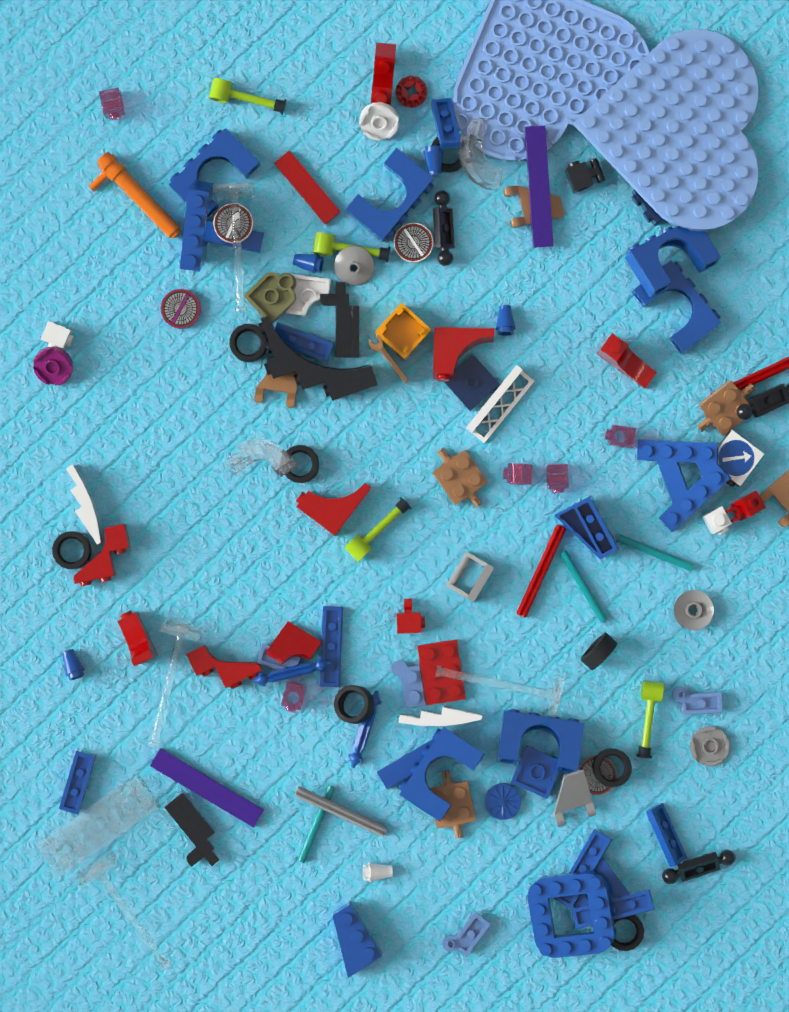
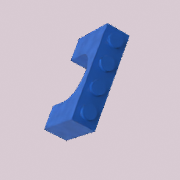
(222, 147)
(381, 222)
(193, 245)
(645, 261)
(702, 317)
(566, 732)
(416, 788)

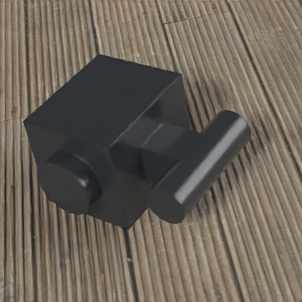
(580, 176)

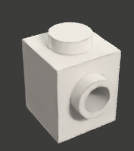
(57, 336)
(717, 521)

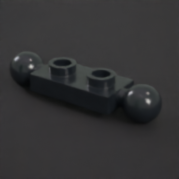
(443, 228)
(764, 402)
(698, 866)

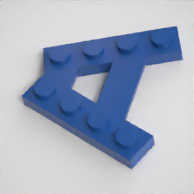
(668, 456)
(622, 902)

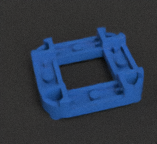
(600, 910)

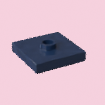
(472, 383)

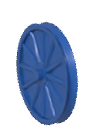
(502, 801)

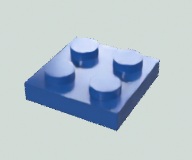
(536, 772)

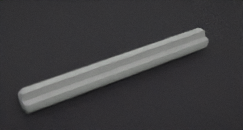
(340, 811)

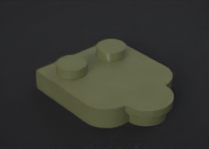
(272, 294)

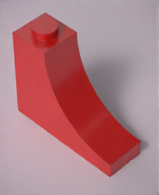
(452, 344)
(622, 358)
(331, 512)
(137, 638)

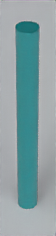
(655, 552)
(583, 586)
(314, 827)

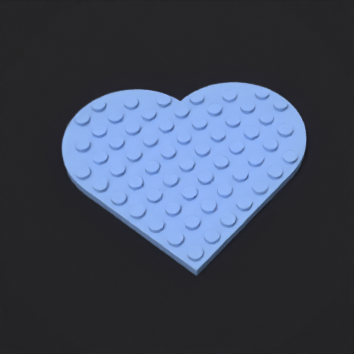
(540, 69)
(679, 129)

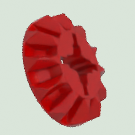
(414, 100)

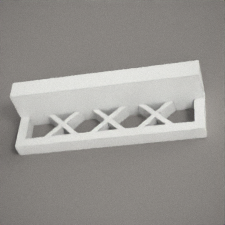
(510, 379)

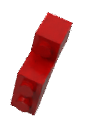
(383, 73)
(102, 565)
(229, 672)

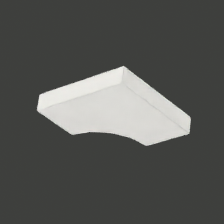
(307, 293)

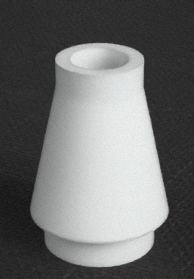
(374, 872)

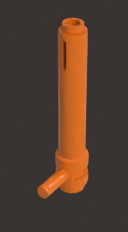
(117, 172)

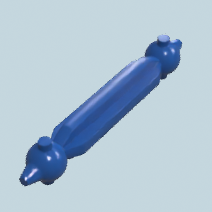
(291, 672)
(363, 734)

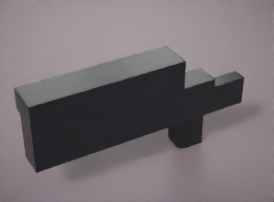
(345, 322)
(194, 827)

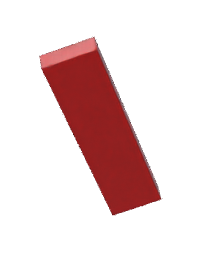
(307, 187)

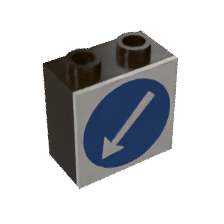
(737, 457)

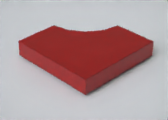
(293, 643)

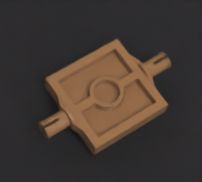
(722, 406)
(459, 477)
(462, 805)

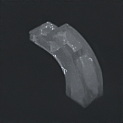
(473, 158)
(261, 449)

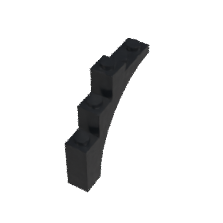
(338, 381)

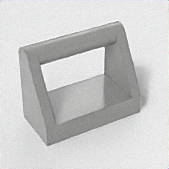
(478, 584)

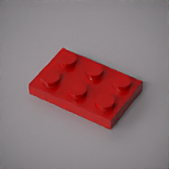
(440, 688)

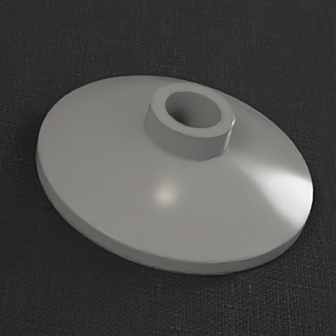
(357, 256)
(703, 614)

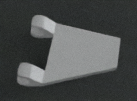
(573, 794)

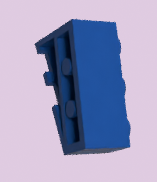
(589, 526)
(355, 940)

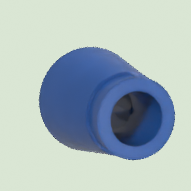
(434, 159)
(309, 262)
(505, 321)
(72, 665)

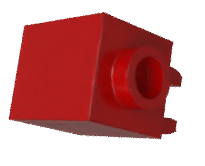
(746, 506)
(409, 621)

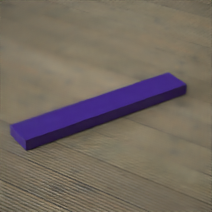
(539, 186)
(206, 787)

